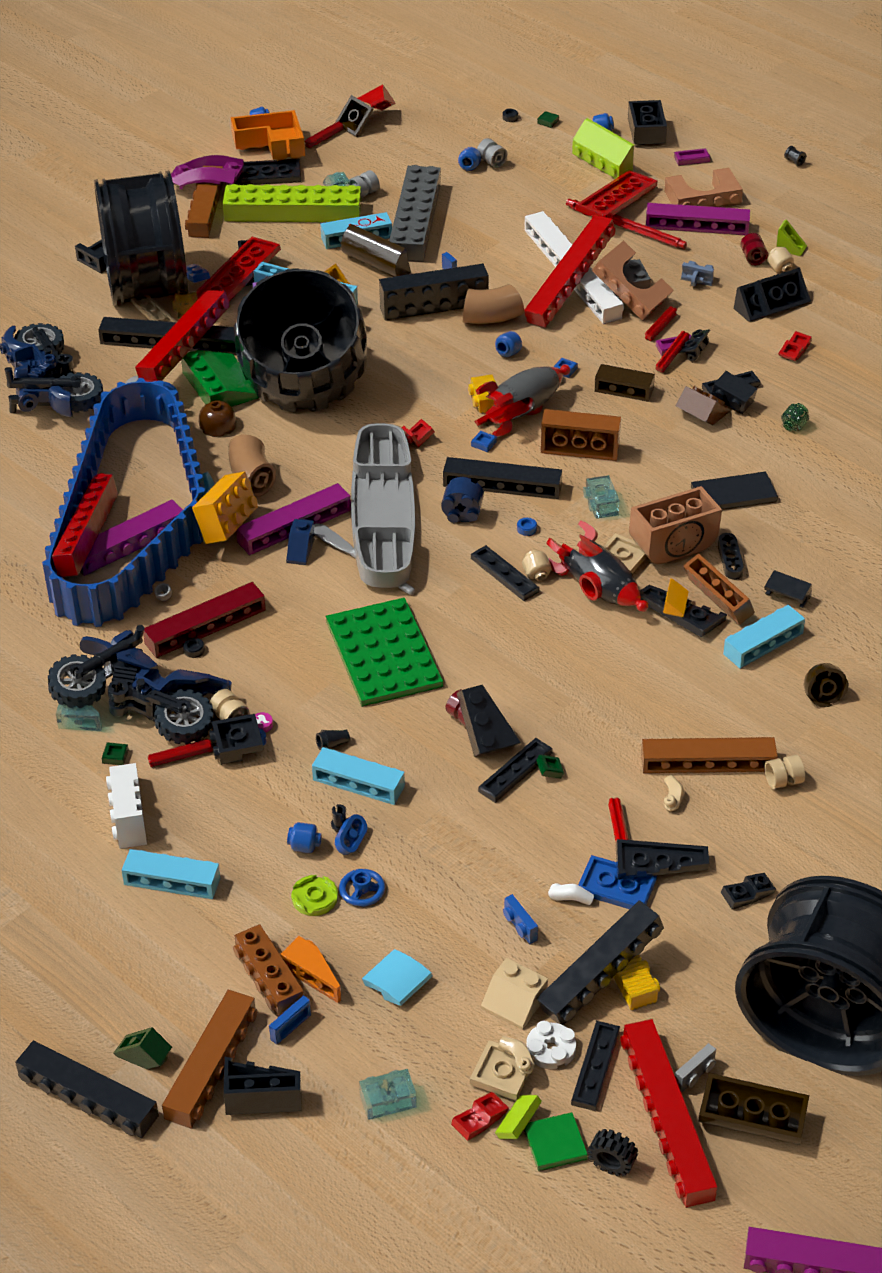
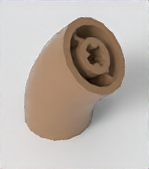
(492, 305)
(248, 455)

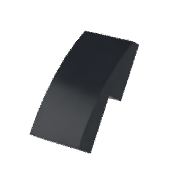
(749, 891)

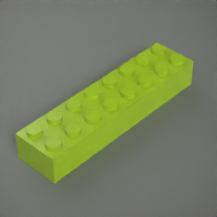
(291, 203)

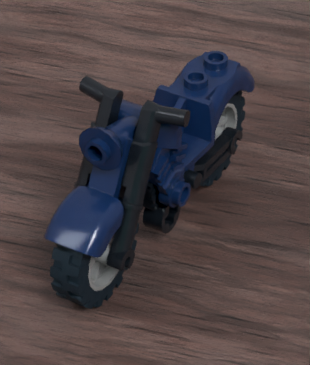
(45, 374)

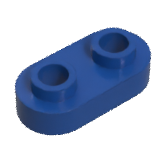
(348, 838)

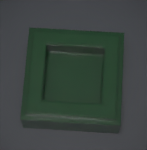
(548, 119)
(115, 753)
(550, 766)

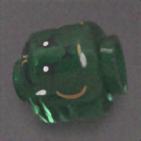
(795, 417)

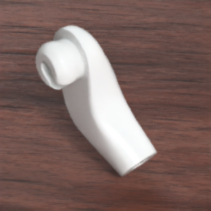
(570, 892)

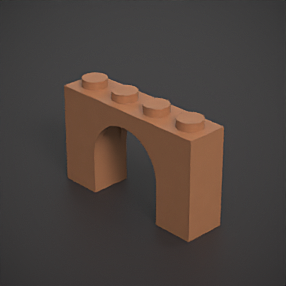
(726, 190)
(639, 300)

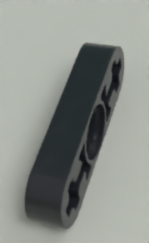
(728, 562)

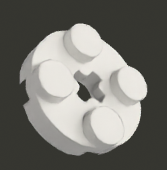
(551, 1033)

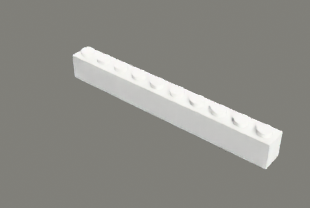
(591, 288)

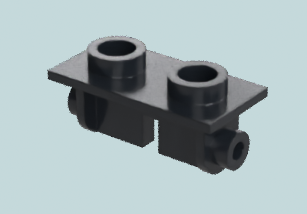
(695, 344)

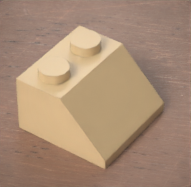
(514, 993)

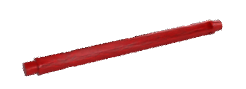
(639, 228)

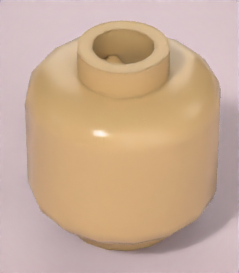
(780, 259)
(536, 565)

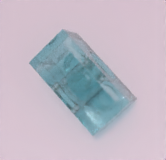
(601, 497)

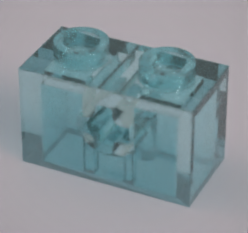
(387, 1094)

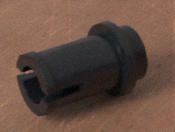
(338, 817)

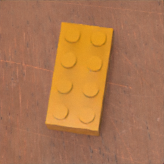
(225, 507)

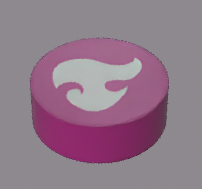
(264, 721)

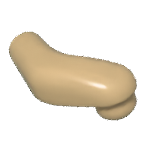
(675, 795)
(521, 1053)

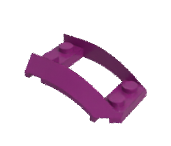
(194, 171)

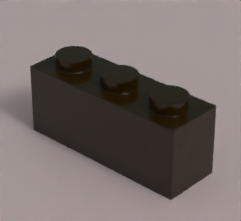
(624, 382)

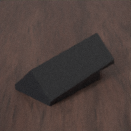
(771, 295)

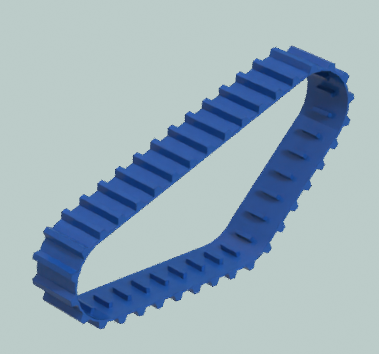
(113, 597)

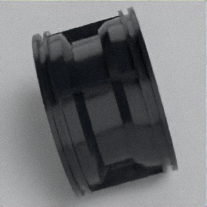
(141, 237)
(820, 975)

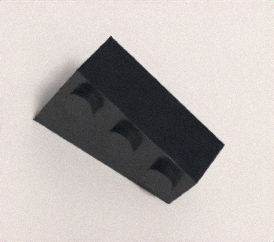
(485, 722)
(260, 1089)

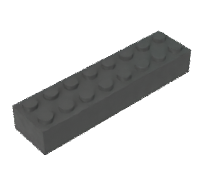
(416, 210)

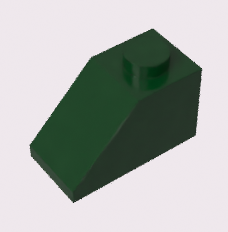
(144, 1048)

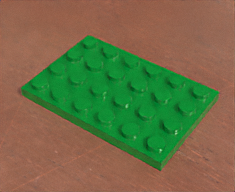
(383, 651)

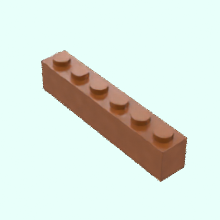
(203, 208)
(707, 754)
(207, 1061)

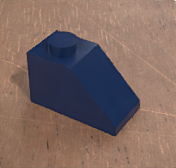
(300, 541)

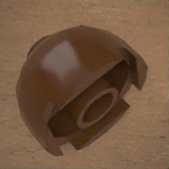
(217, 419)

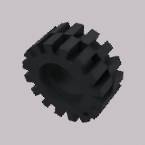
(612, 1152)

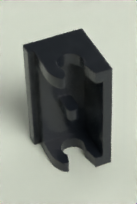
(789, 587)

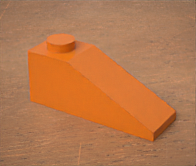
(310, 967)

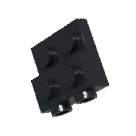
(235, 738)

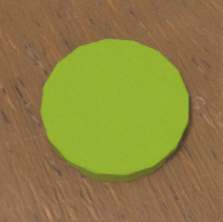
(314, 895)

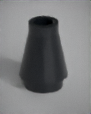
(331, 738)

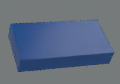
(290, 1020)

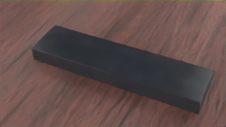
(504, 573)
(514, 770)
(595, 1066)

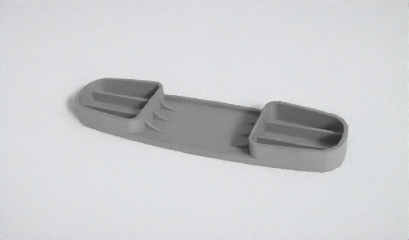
(382, 506)

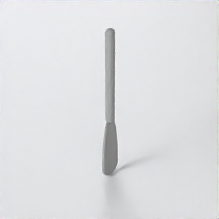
(337, 541)

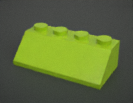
(603, 149)

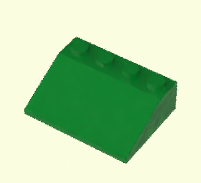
(217, 377)

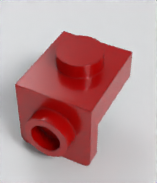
(418, 433)

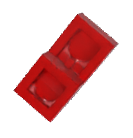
(795, 346)
(481, 1116)

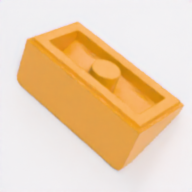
(675, 599)

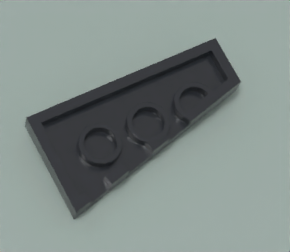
(696, 619)
(655, 858)

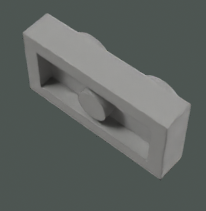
(695, 1067)

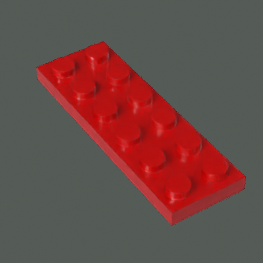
(616, 195)
(240, 267)

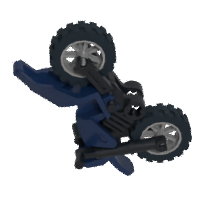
(136, 686)

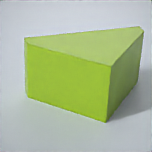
(790, 239)

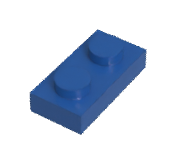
(196, 273)
(521, 919)

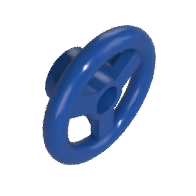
(362, 882)

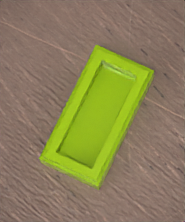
(518, 1117)

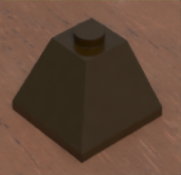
(354, 115)

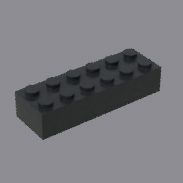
(430, 291)

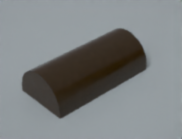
(375, 251)
(754, 1108)

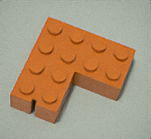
(276, 129)

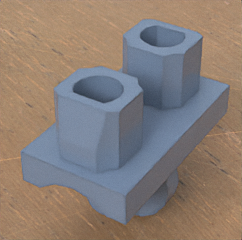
(697, 274)

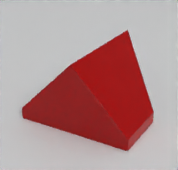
(378, 98)

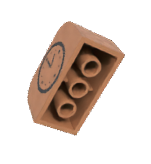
(675, 525)

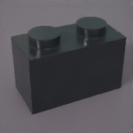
(734, 392)

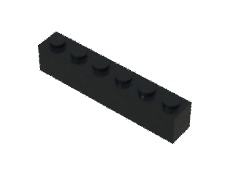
(506, 477)
(600, 963)
(87, 1089)

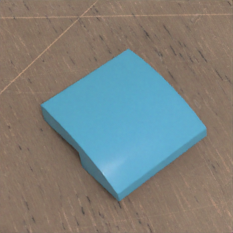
(397, 977)

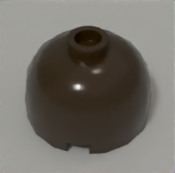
(825, 684)

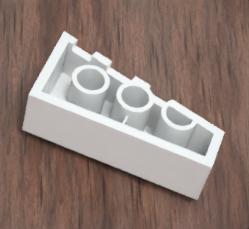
(126, 805)

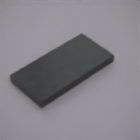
(270, 172)
(739, 490)

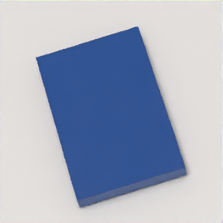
(602, 882)

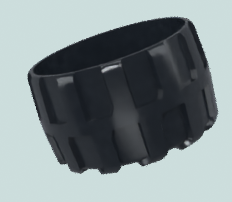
(294, 312)

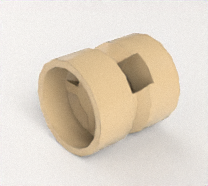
(227, 705)
(782, 772)

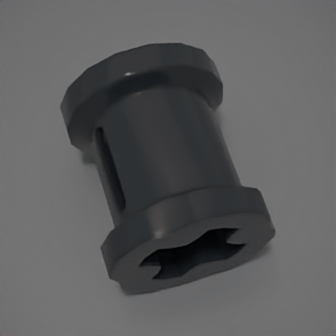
(795, 155)

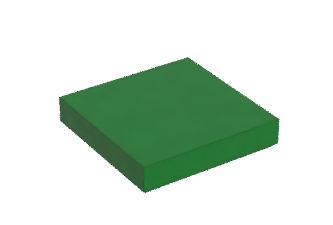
(555, 1141)

